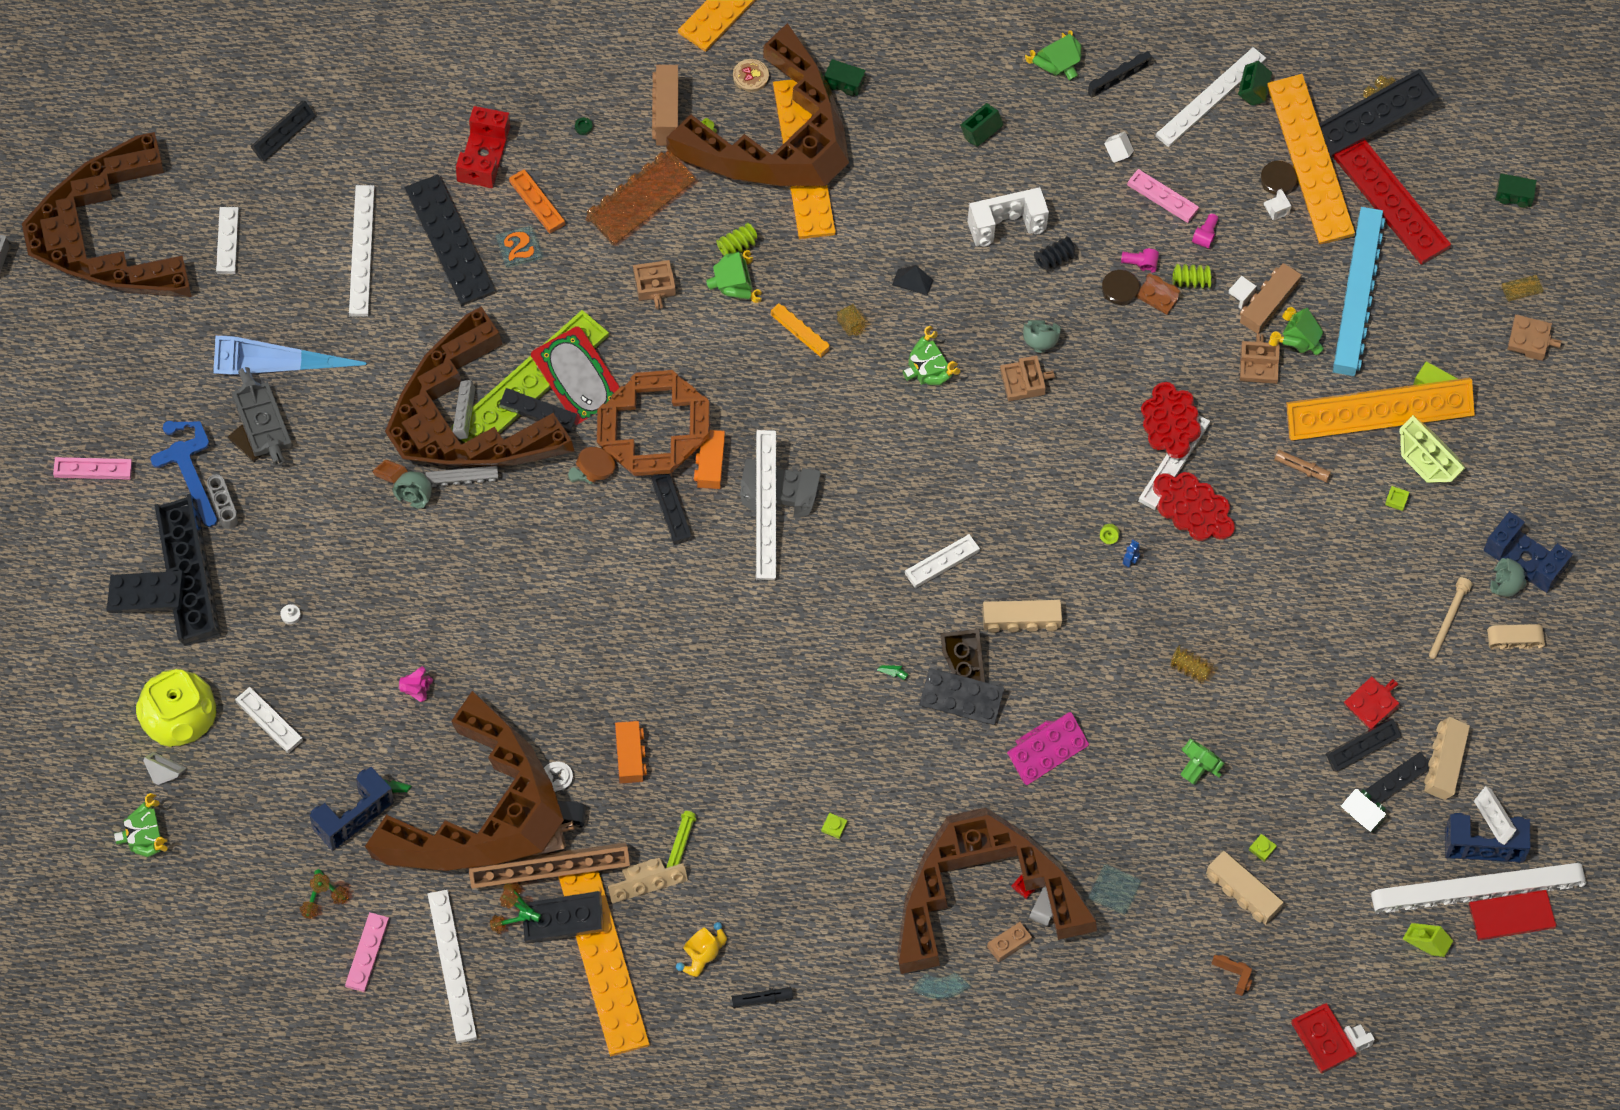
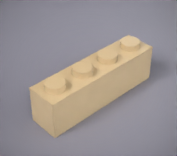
(1022, 615)
(1446, 758)
(1244, 888)

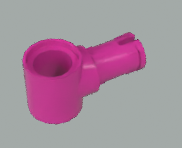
(1205, 234)
(1145, 260)

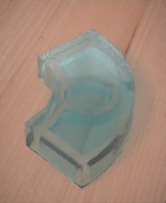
(940, 987)

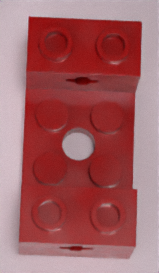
(487, 132)

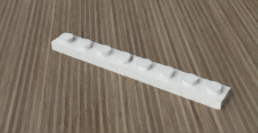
(1207, 99)
(361, 250)
(765, 505)
(452, 966)

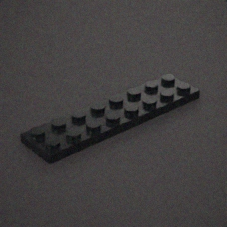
(1377, 112)
(449, 240)

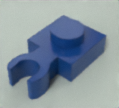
(1132, 554)

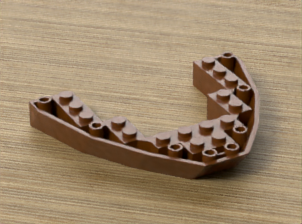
(805, 159)
(55, 232)
(424, 435)
(515, 829)
(973, 840)

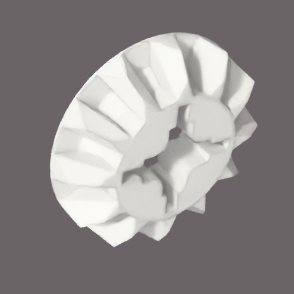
(566, 775)

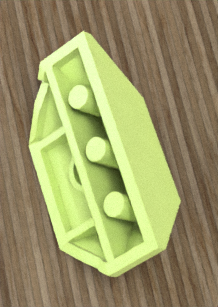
(1428, 453)

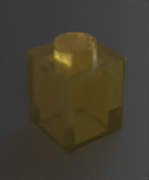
(851, 320)

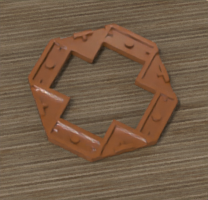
(681, 446)

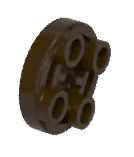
(1278, 176)
(1120, 287)

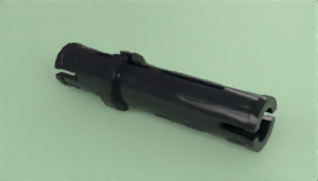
(762, 997)

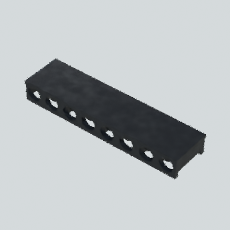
(186, 552)

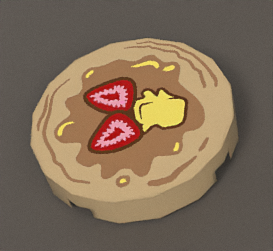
(750, 75)

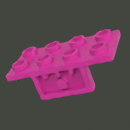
(1047, 747)

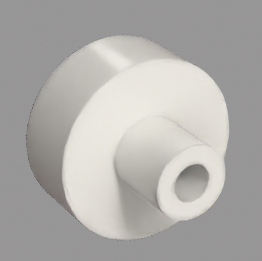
(290, 614)

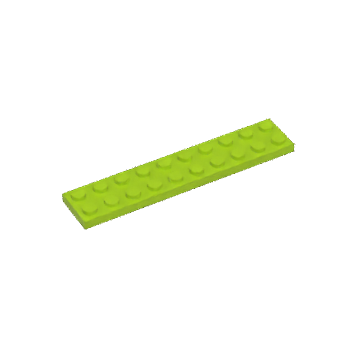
(525, 380)

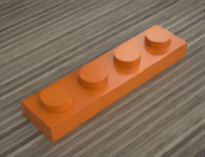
(537, 201)

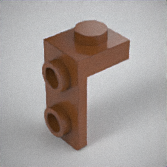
(1238, 968)

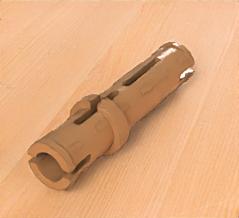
(1323, 474)

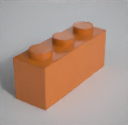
(710, 461)
(630, 752)

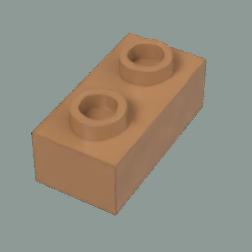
(1009, 942)

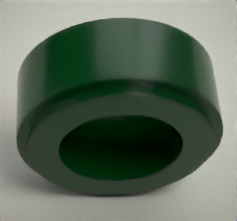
(583, 126)

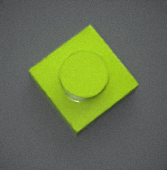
(1397, 498)
(834, 825)
(1262, 847)

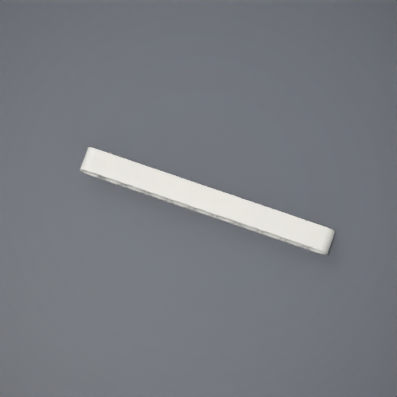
(1478, 887)

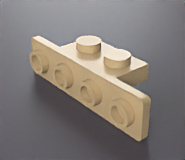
(646, 878)

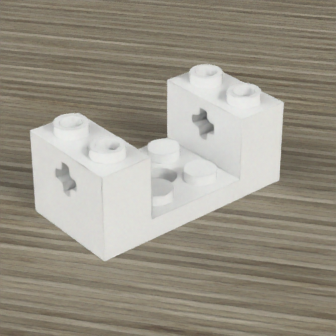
(987, 213)

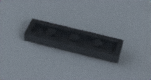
(1123, 72)
(282, 130)
(536, 408)
(671, 508)
(1363, 744)
(1398, 778)

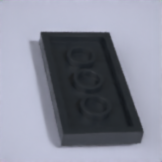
(145, 592)
(961, 696)
(565, 917)

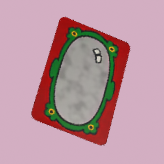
(575, 373)

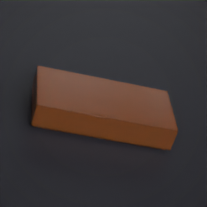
(389, 471)

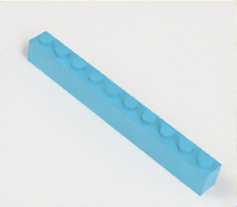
(1357, 292)

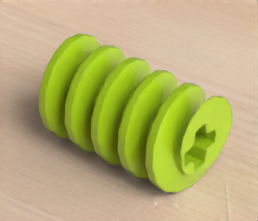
(737, 239)
(1191, 275)

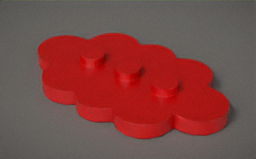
(1171, 420)
(1193, 506)

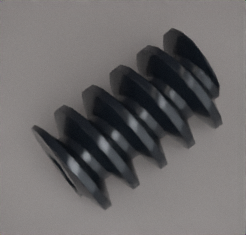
(1055, 253)

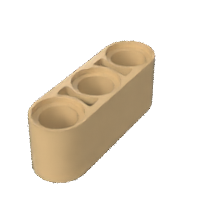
(1516, 636)

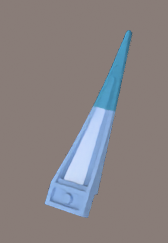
(261, 357)

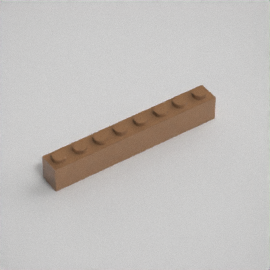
(551, 865)

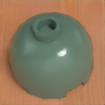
(1041, 336)
(413, 488)
(1510, 576)

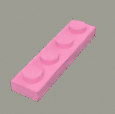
(1163, 196)
(92, 468)
(367, 952)

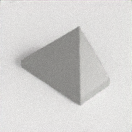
(162, 769)

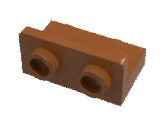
(1158, 293)

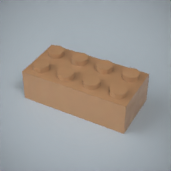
(664, 102)

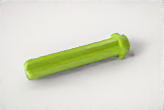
(681, 839)

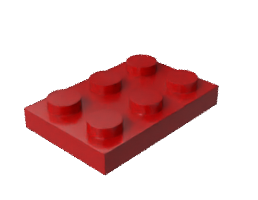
(1323, 1038)

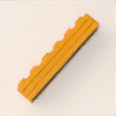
(801, 331)

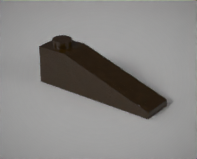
(964, 653)

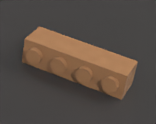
(1270, 298)

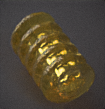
(1190, 665)

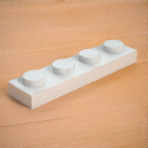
(227, 240)
(942, 561)
(268, 720)
(1495, 815)

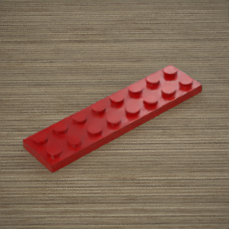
(1398, 206)

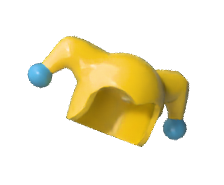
(702, 949)

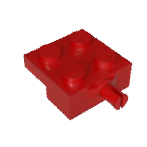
(1373, 702)

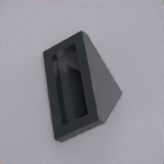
(913, 279)

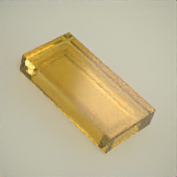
(1522, 288)

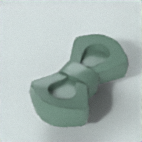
(576, 475)

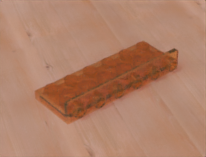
(640, 197)

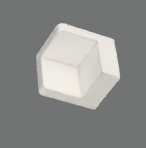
(1119, 147)
(1278, 206)
(1243, 291)
(1359, 1038)

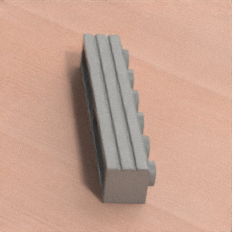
(464, 409)
(462, 476)

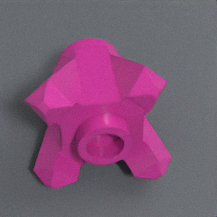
(416, 684)

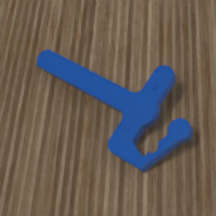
(180, 453)

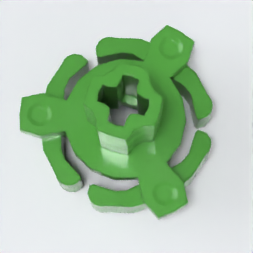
(1201, 760)

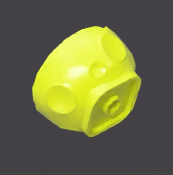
(178, 719)

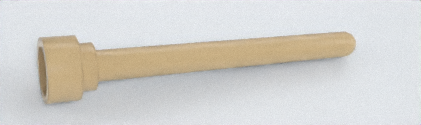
(1462, 587)

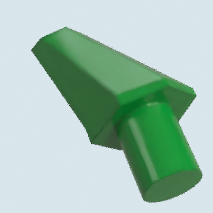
(893, 671)
(398, 787)

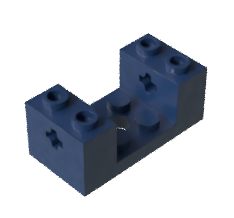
(1511, 543)
(376, 798)
(1461, 845)

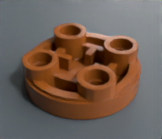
(595, 463)

